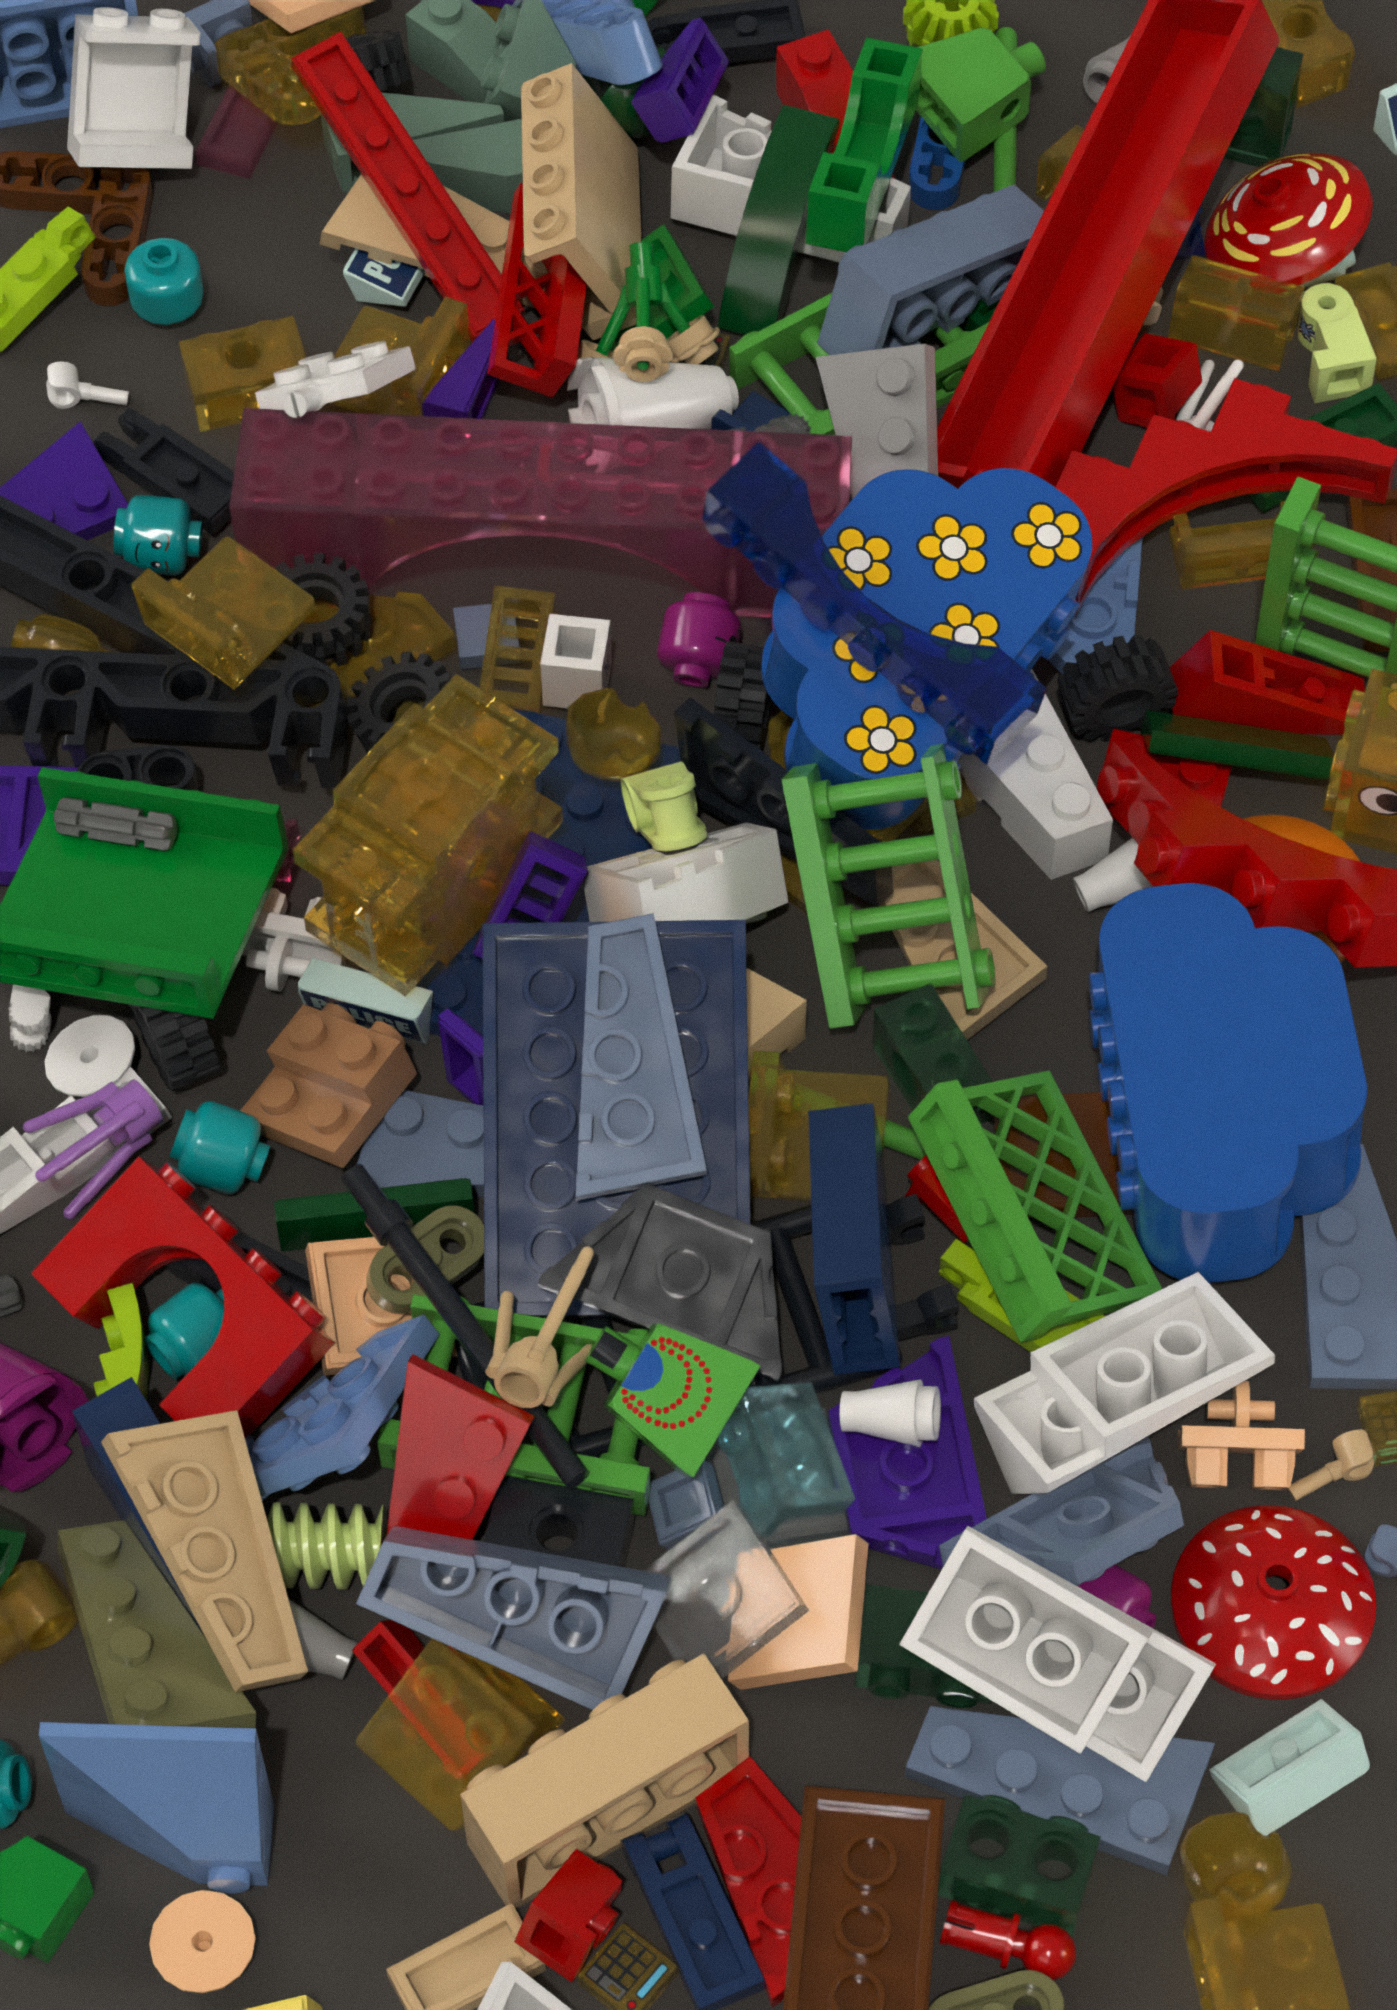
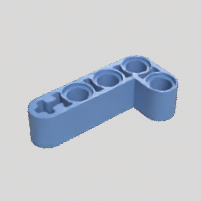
(606, 38)

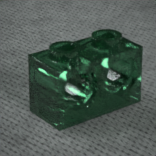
(1012, 1880)

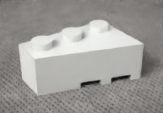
(722, 878)

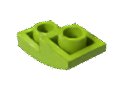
(126, 1341)

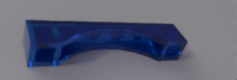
(966, 688)

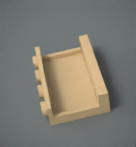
(579, 188)

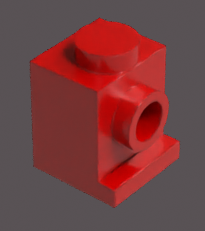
(1156, 379)
(571, 1915)

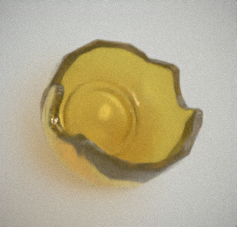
(611, 738)
(1236, 1864)

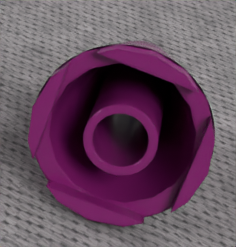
(33, 1419)

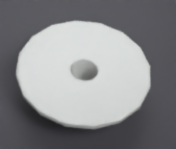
(89, 1055)

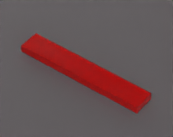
(401, 178)

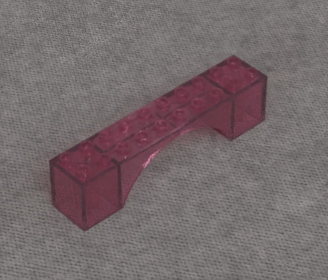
(408, 484)

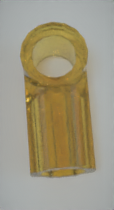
(32, 1611)

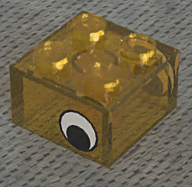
(1365, 768)

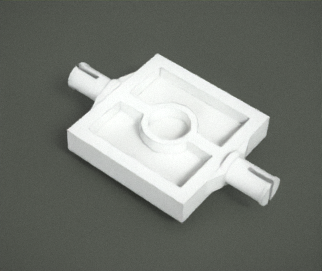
(326, 379)

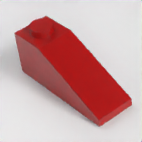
(814, 76)
(1261, 687)

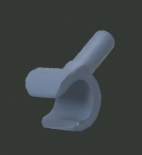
(1382, 1552)

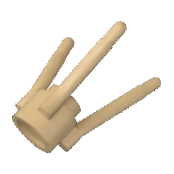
(529, 1368)

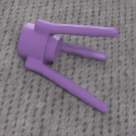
(124, 1116)

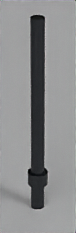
(392, 1227)

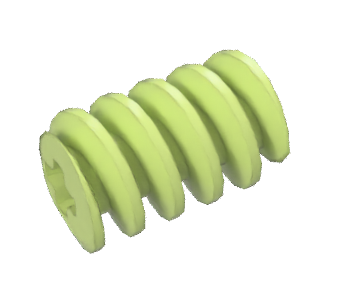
(326, 1544)

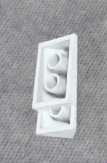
(1117, 1384)
(1056, 1654)

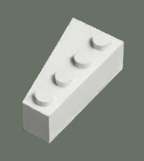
(719, 167)
(1044, 796)

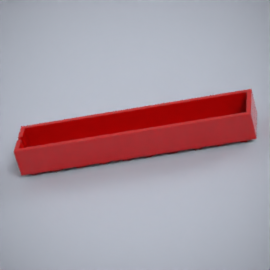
(1106, 239)

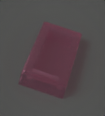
(235, 136)

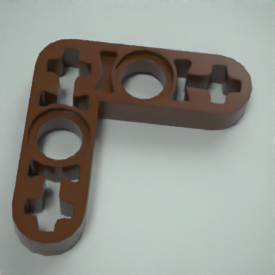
(105, 205)

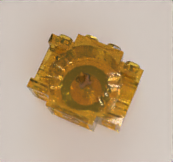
(427, 833)

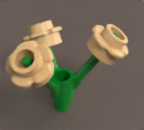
(645, 350)

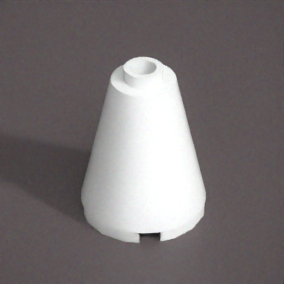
(679, 399)

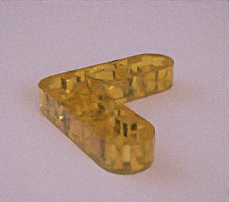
(260, 68)

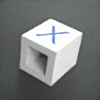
(574, 658)

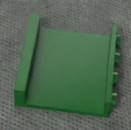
(138, 918)

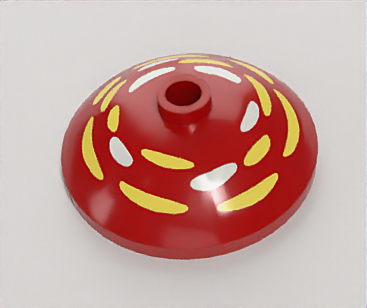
(1291, 217)

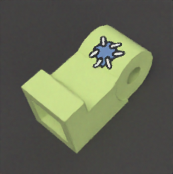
(1338, 341)

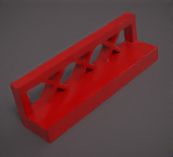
(560, 311)

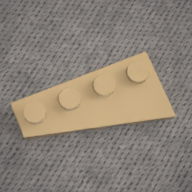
(211, 1528)

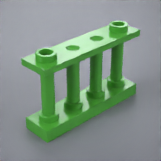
(765, 352)
(1289, 597)
(838, 925)
(611, 1474)

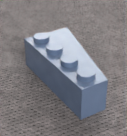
(928, 273)
(522, 1610)

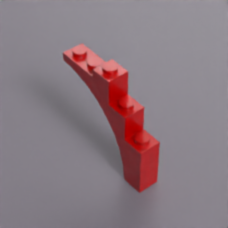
(1184, 467)
(1273, 877)

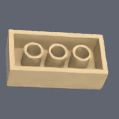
(605, 1778)

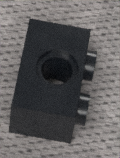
(533, 1511)

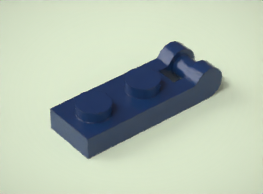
(694, 1916)

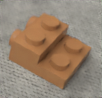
(330, 1082)

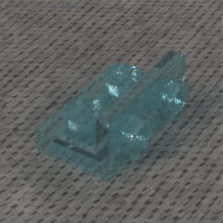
(784, 1456)

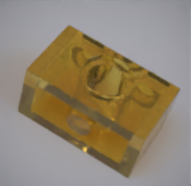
(1326, 50)
(234, 364)

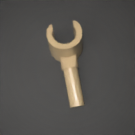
(1353, 1463)

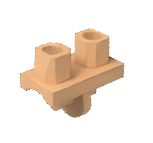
(1209, 1446)

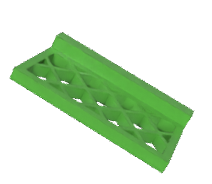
(997, 1212)

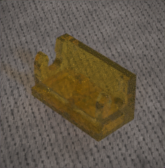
(1235, 312)
(1220, 552)

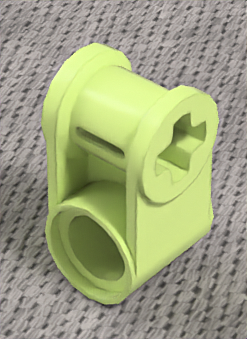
(664, 807)

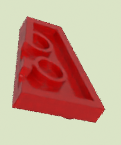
(450, 1451)
(756, 1851)

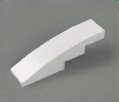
(24, 1154)

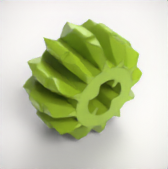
(940, 19)

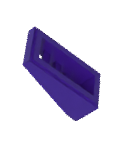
(679, 92)
(466, 386)
(552, 855)
(462, 1055)

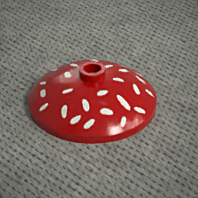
(1264, 1637)

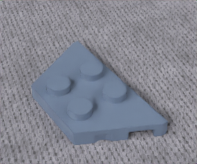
(1090, 1519)

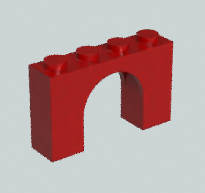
(151, 1222)

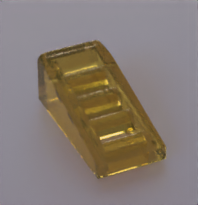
(524, 605)

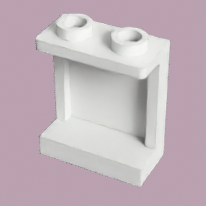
(131, 89)

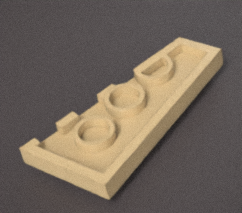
(366, 226)

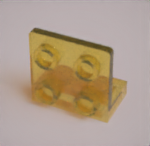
(434, 349)
(224, 610)
(780, 1120)
(452, 1723)
(1264, 1962)

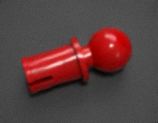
(1042, 1949)

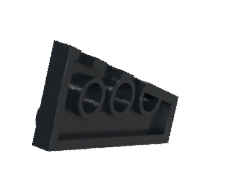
(746, 786)

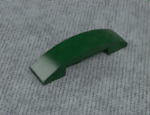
(774, 221)

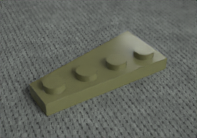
(140, 1637)

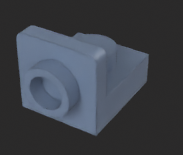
(215, 21)

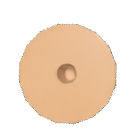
(202, 1941)

